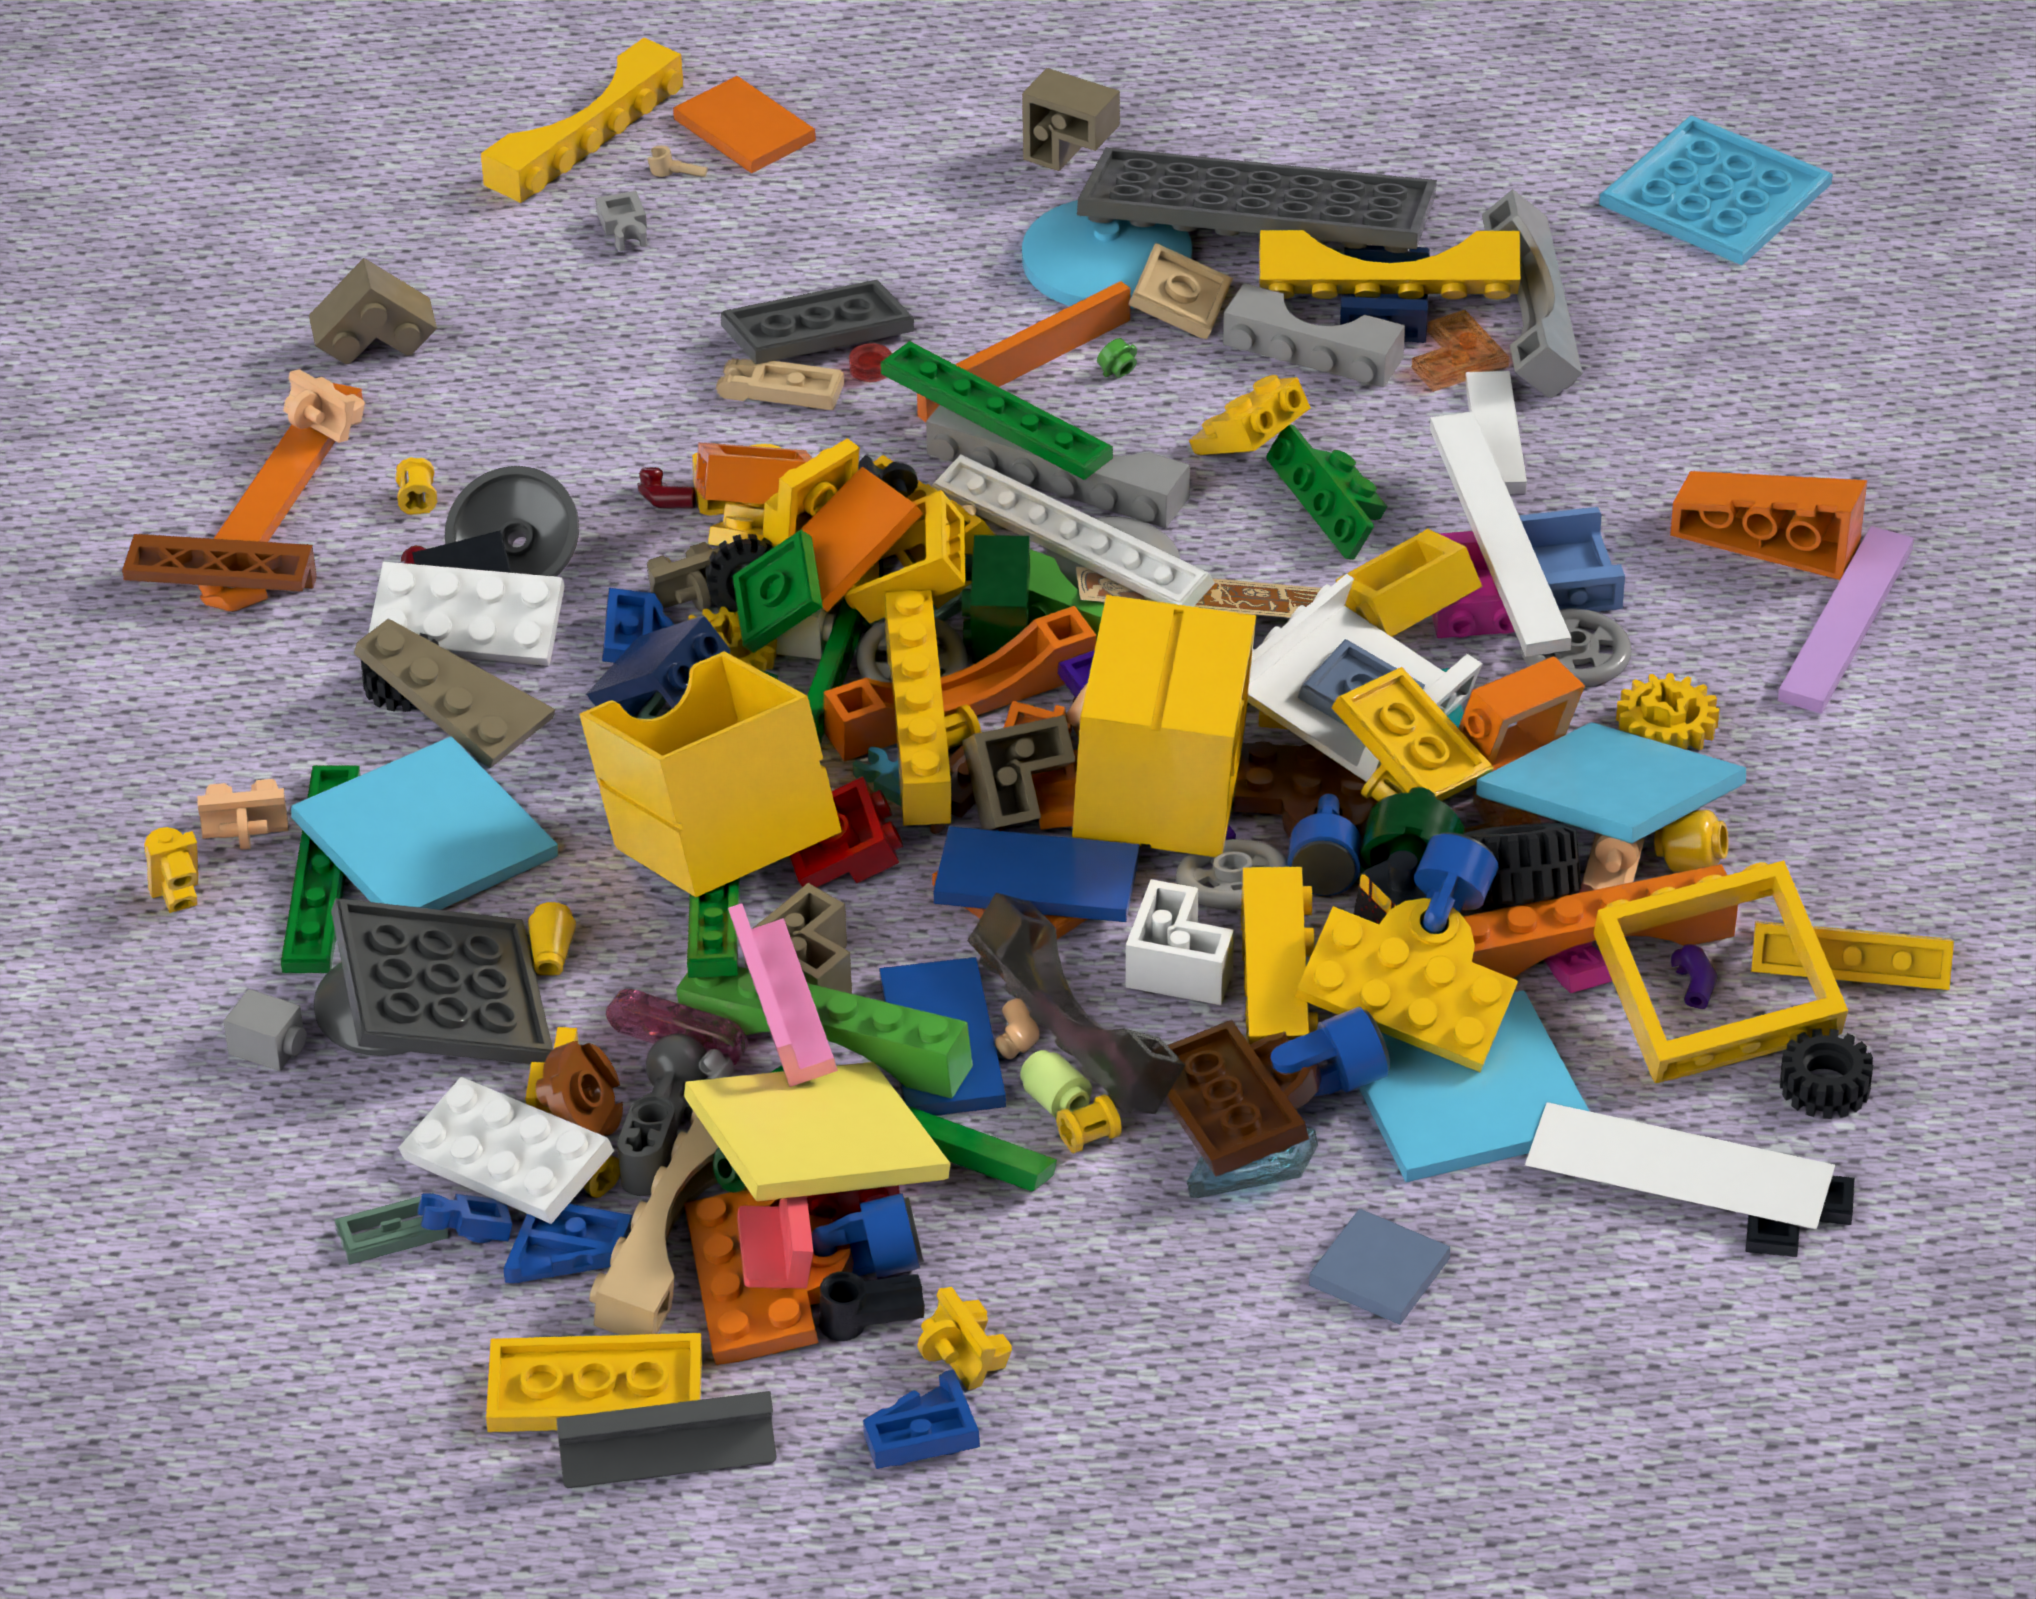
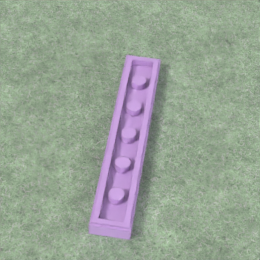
(1845, 620)

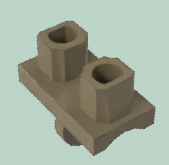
(682, 579)

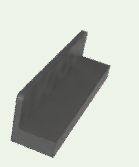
(666, 1439)

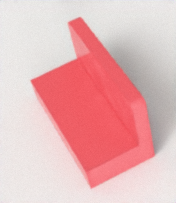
(776, 1244)

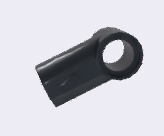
(852, 1303)

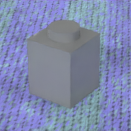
(264, 1030)

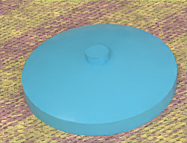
(1077, 258)

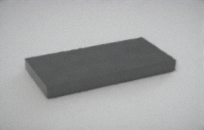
(816, 321)

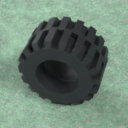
(1532, 861)

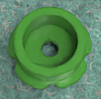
(1117, 358)

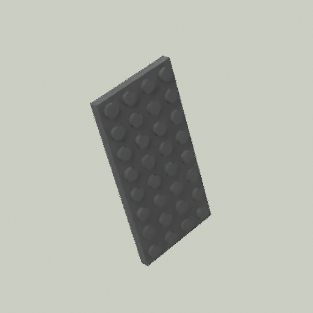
(1256, 197)

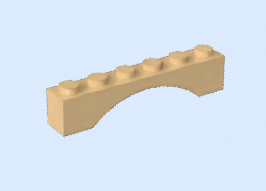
(640, 1282)

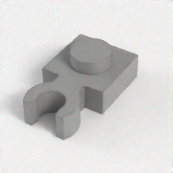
(623, 217)

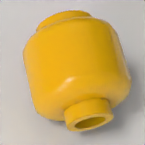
(1692, 841)

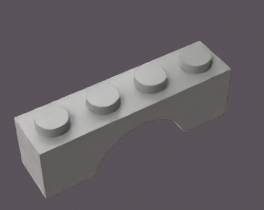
(1357, 350)

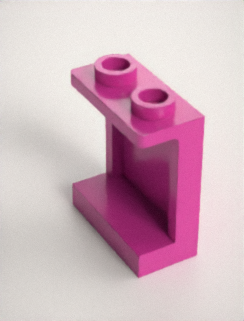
(1479, 611)

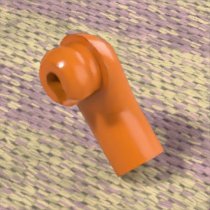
(231, 598)

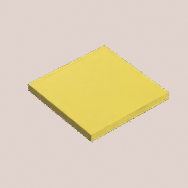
(816, 1135)

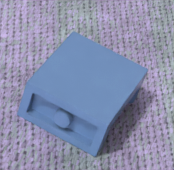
(1575, 559)

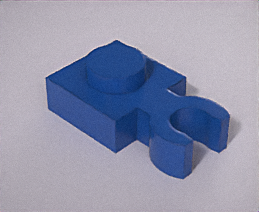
(472, 1216)

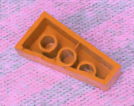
(1774, 518)

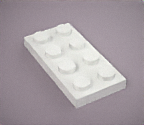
(473, 610)
(506, 1149)

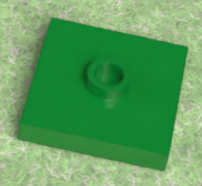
(777, 591)

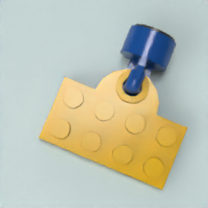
(1418, 962)

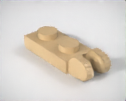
(781, 383)

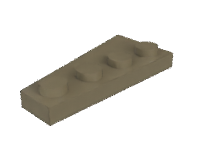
(458, 696)

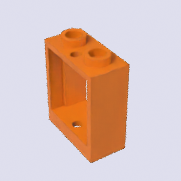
(742, 471)
(1535, 697)

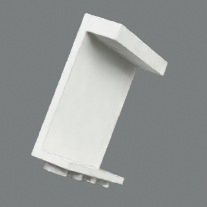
(1303, 644)

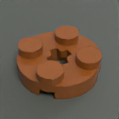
(580, 1087)

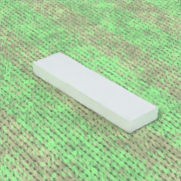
(1494, 407)

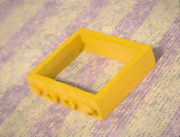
(1739, 1039)

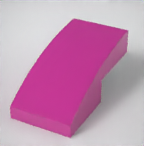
(1579, 968)

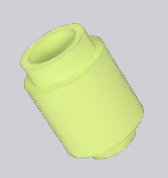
(1055, 1082)

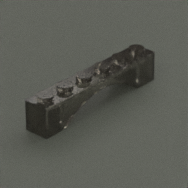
(1023, 951)

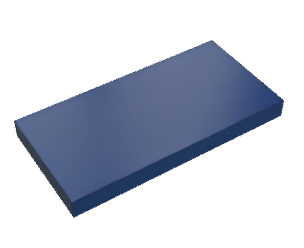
(1050, 871)
(956, 992)

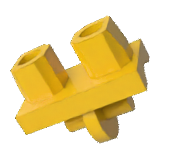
(172, 867)
(958, 1338)

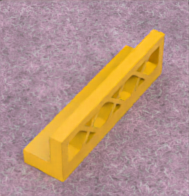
(1859, 955)

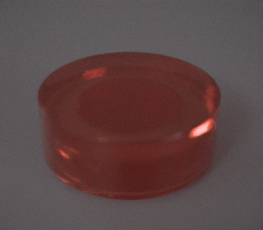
(866, 362)

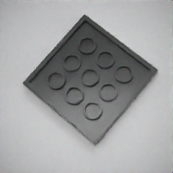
(441, 982)

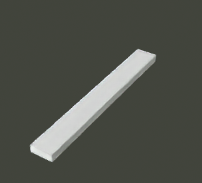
(1074, 534)
(1500, 534)

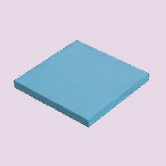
(1716, 189)
(1611, 782)
(424, 829)
(1457, 1118)

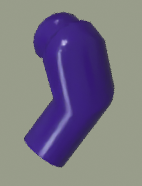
(1703, 976)

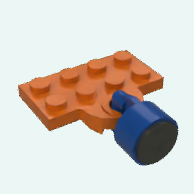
(767, 1321)

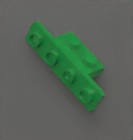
(1328, 489)

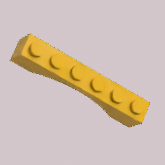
(532, 158)
(1480, 264)
(918, 708)

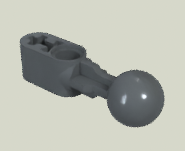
(655, 1118)

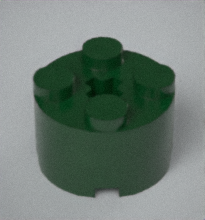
(1405, 824)

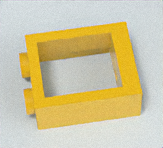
(941, 571)
(1411, 582)

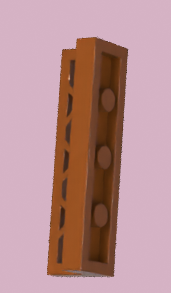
(220, 562)

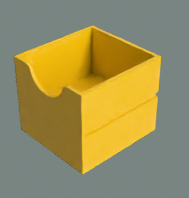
(1163, 725)
(714, 780)

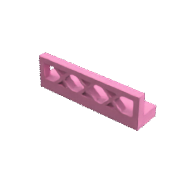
(784, 998)

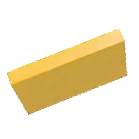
(1411, 735)

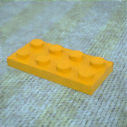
(579, 1375)

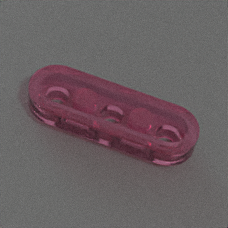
(653, 1018)

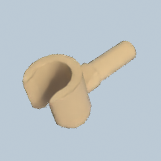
(663, 165)

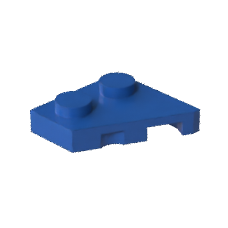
(628, 617)
(574, 1243)
(922, 1425)

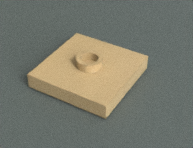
(1180, 291)

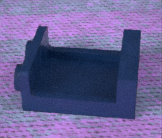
(1388, 306)
(658, 663)

